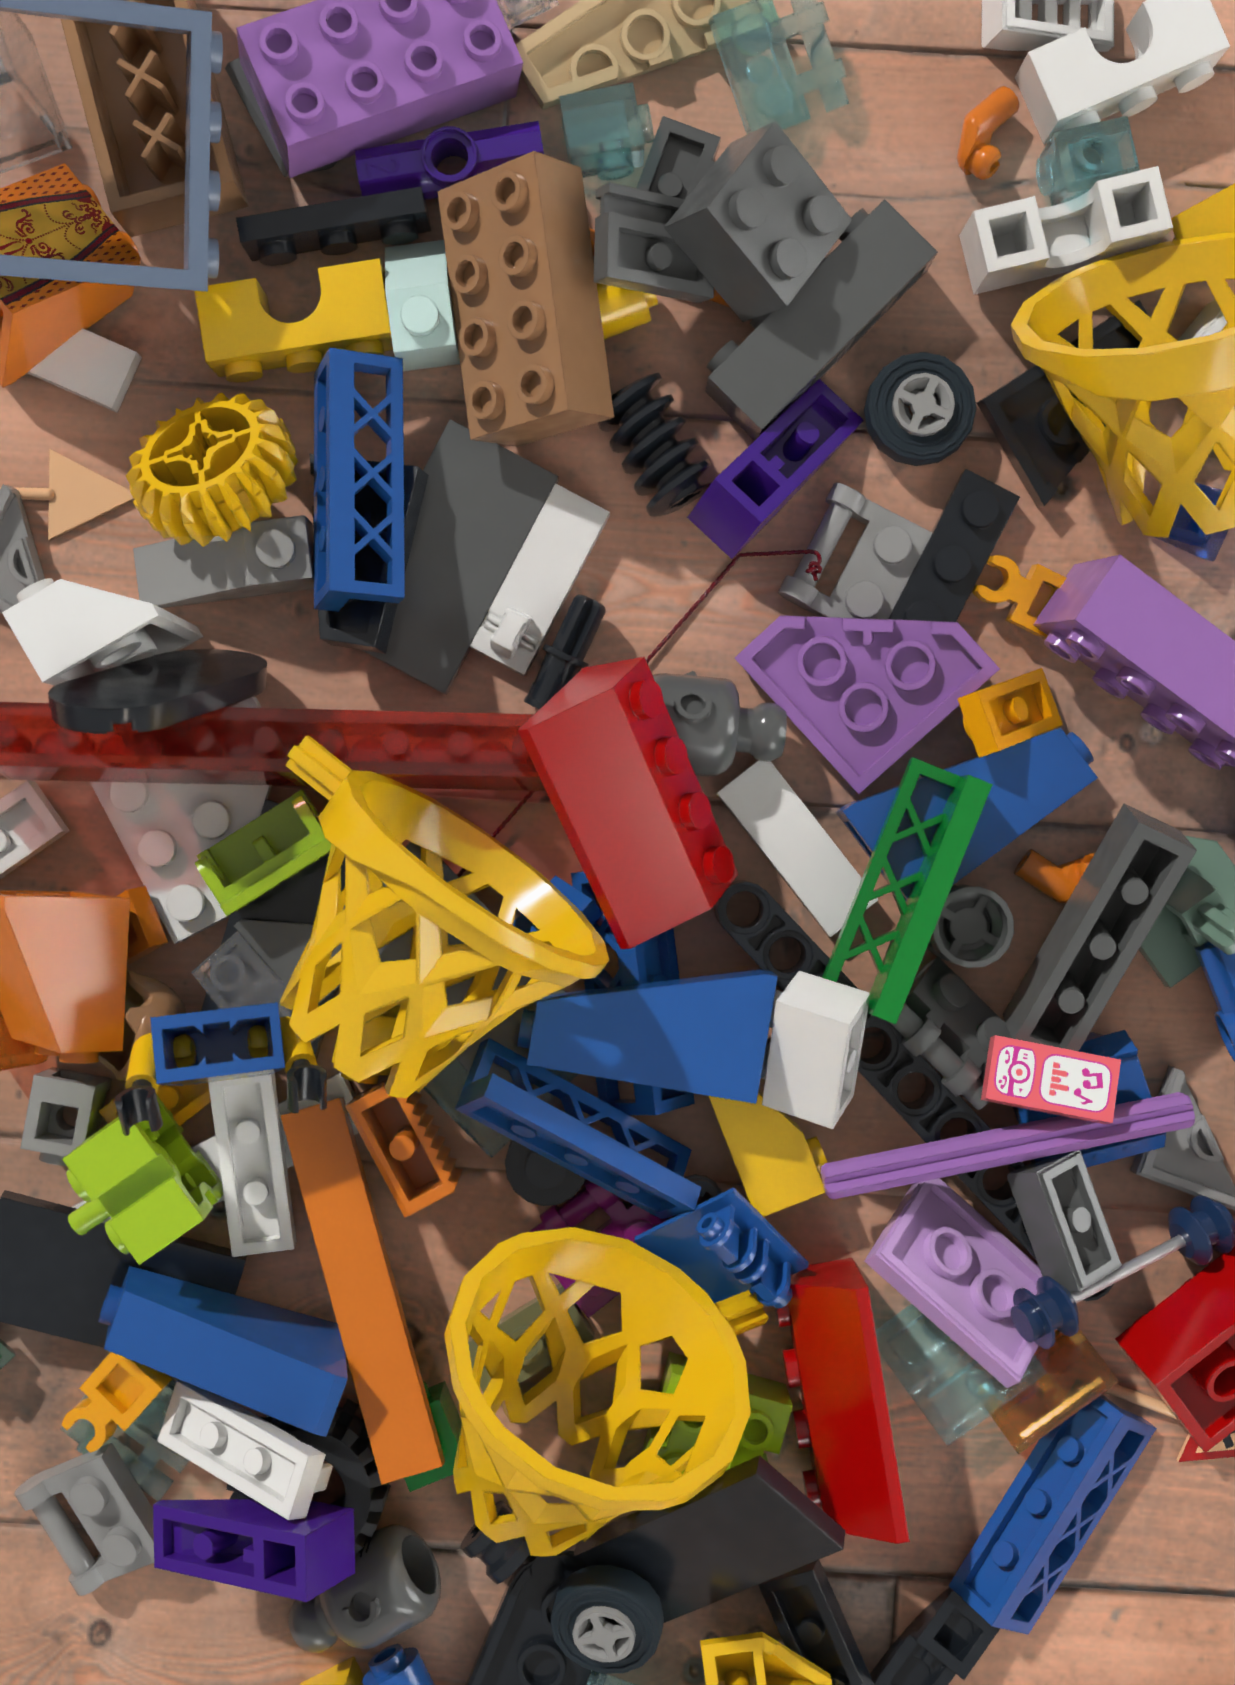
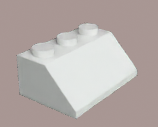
(86, 630)

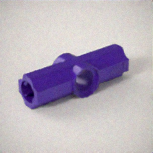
(416, 162)

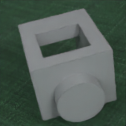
(44, 1123)

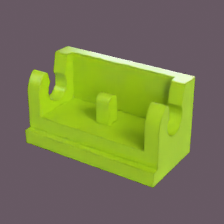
(264, 853)

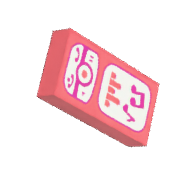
(1051, 1079)

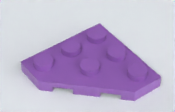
(865, 684)

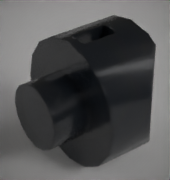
(539, 1178)

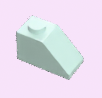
(420, 305)

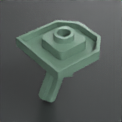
(1195, 913)

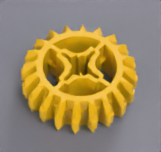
(212, 469)

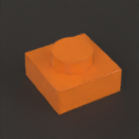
(145, 928)

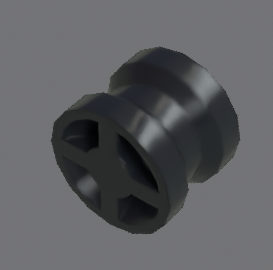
(500, 1558)

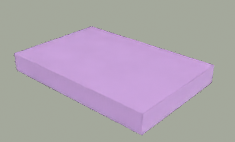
(958, 1275)

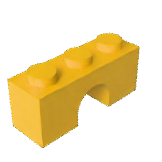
(245, 340)

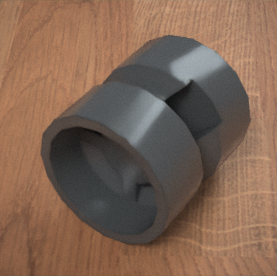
(972, 927)

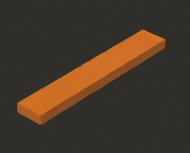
(363, 1291)

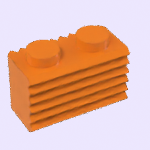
(405, 1147)

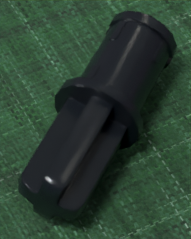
(568, 650)

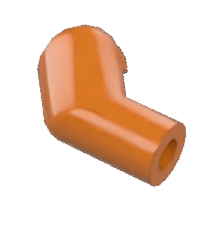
(974, 150)
(1053, 880)

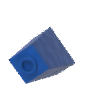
(1026, 787)
(665, 1034)
(230, 1346)

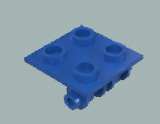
(728, 1250)

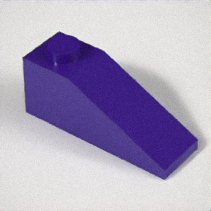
(773, 468)
(254, 1546)

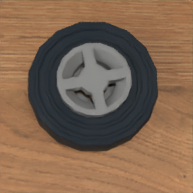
(932, 389)
(607, 1619)

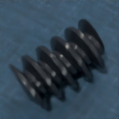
(654, 447)

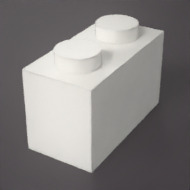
(814, 1048)

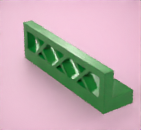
(928, 892)

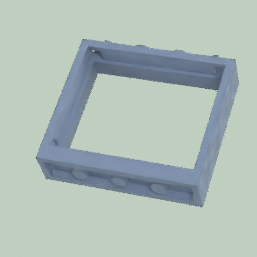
(203, 127)

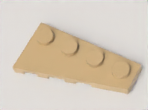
(614, 41)

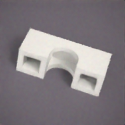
(1075, 86)
(1028, 243)

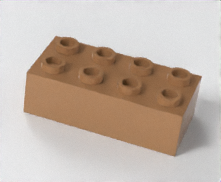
(137, 121)
(525, 301)

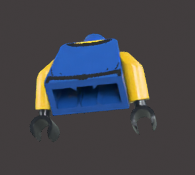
(213, 1049)

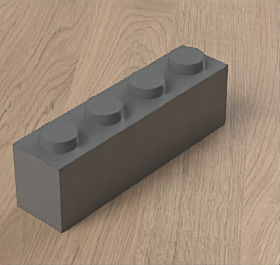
(826, 318)
(1099, 931)

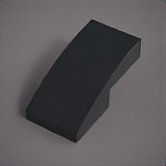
(936, 1645)

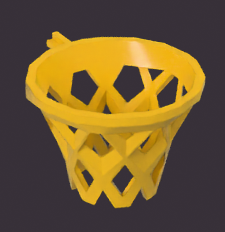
(1123, 382)
(367, 825)
(655, 1306)

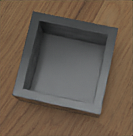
(758, 223)

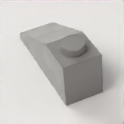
(255, 563)

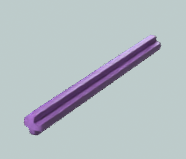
(1004, 1146)

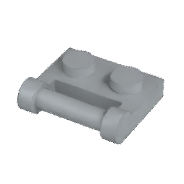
(875, 568)
(108, 1508)

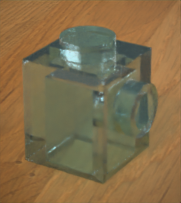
(606, 131)
(1084, 155)

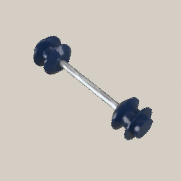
(1192, 1233)

